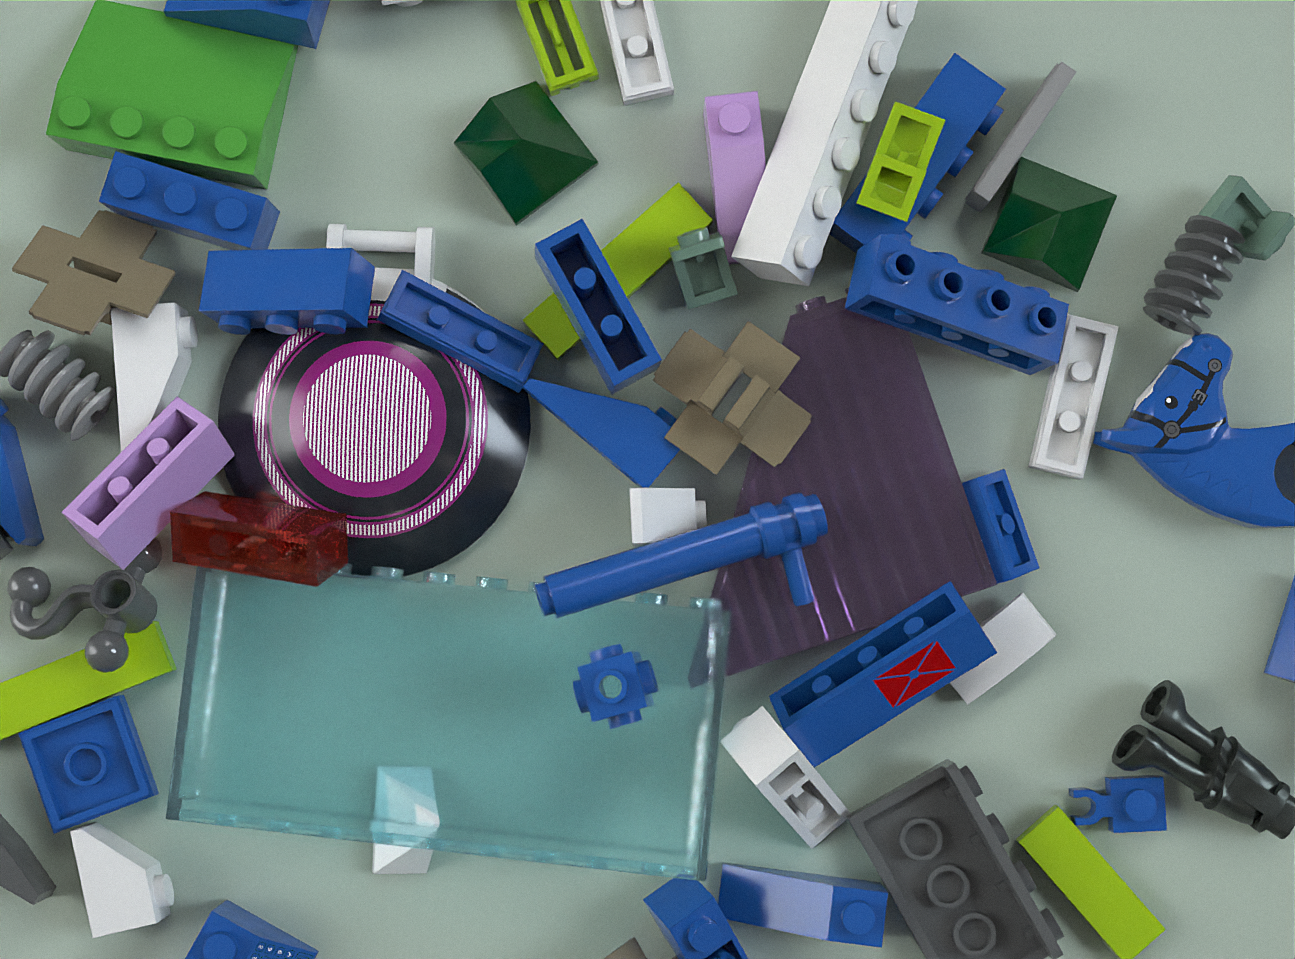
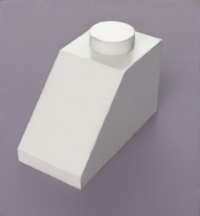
(664, 513)
(119, 882)

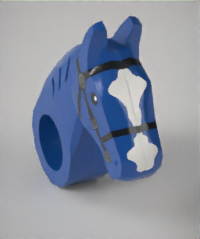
(1190, 449)

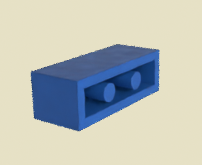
(188, 204)
(287, 290)
(597, 306)

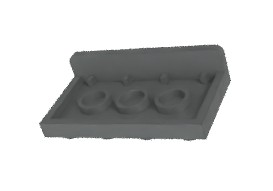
(952, 872)

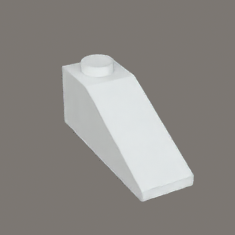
(150, 363)
(785, 776)

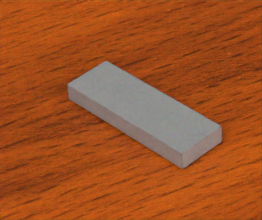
(1019, 136)

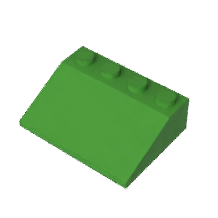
(173, 94)

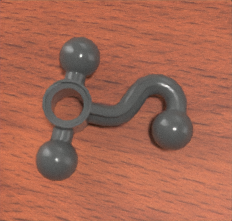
(107, 648)

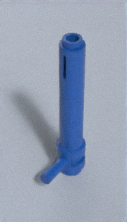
(763, 531)

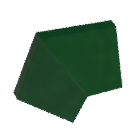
(524, 150)
(1049, 224)

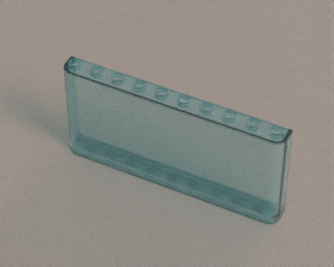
(398, 692)

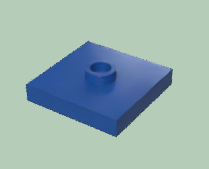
(88, 763)

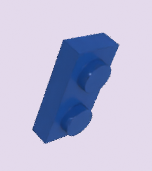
(1000, 526)

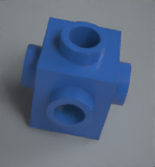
(637, 686)

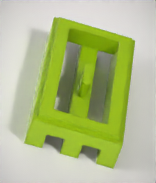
(571, 78)

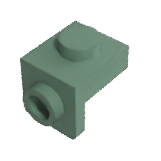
(1246, 212)
(702, 268)

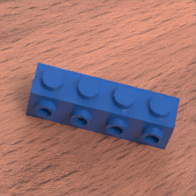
(957, 304)

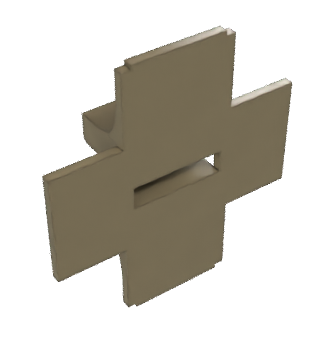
(104, 275)
(760, 418)

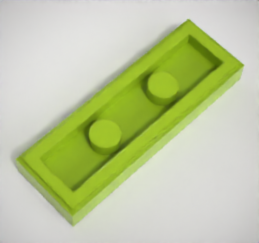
(1090, 884)

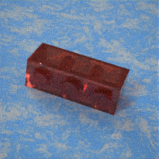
(259, 538)

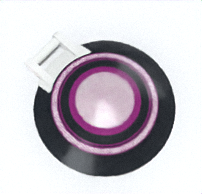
(376, 427)

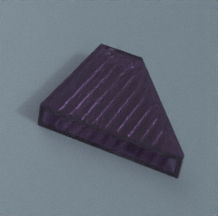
(883, 482)

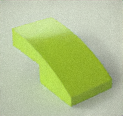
(900, 161)

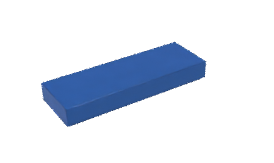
(460, 331)

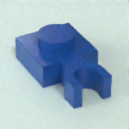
(1129, 804)

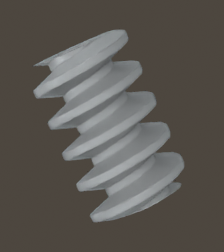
(53, 384)

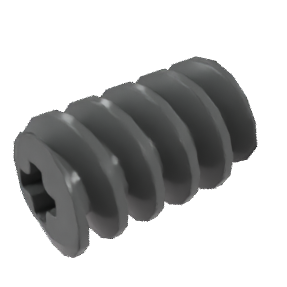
(1191, 273)

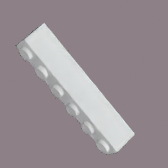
(822, 138)

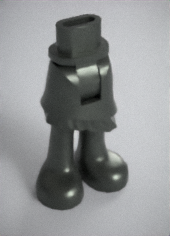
(1227, 775)

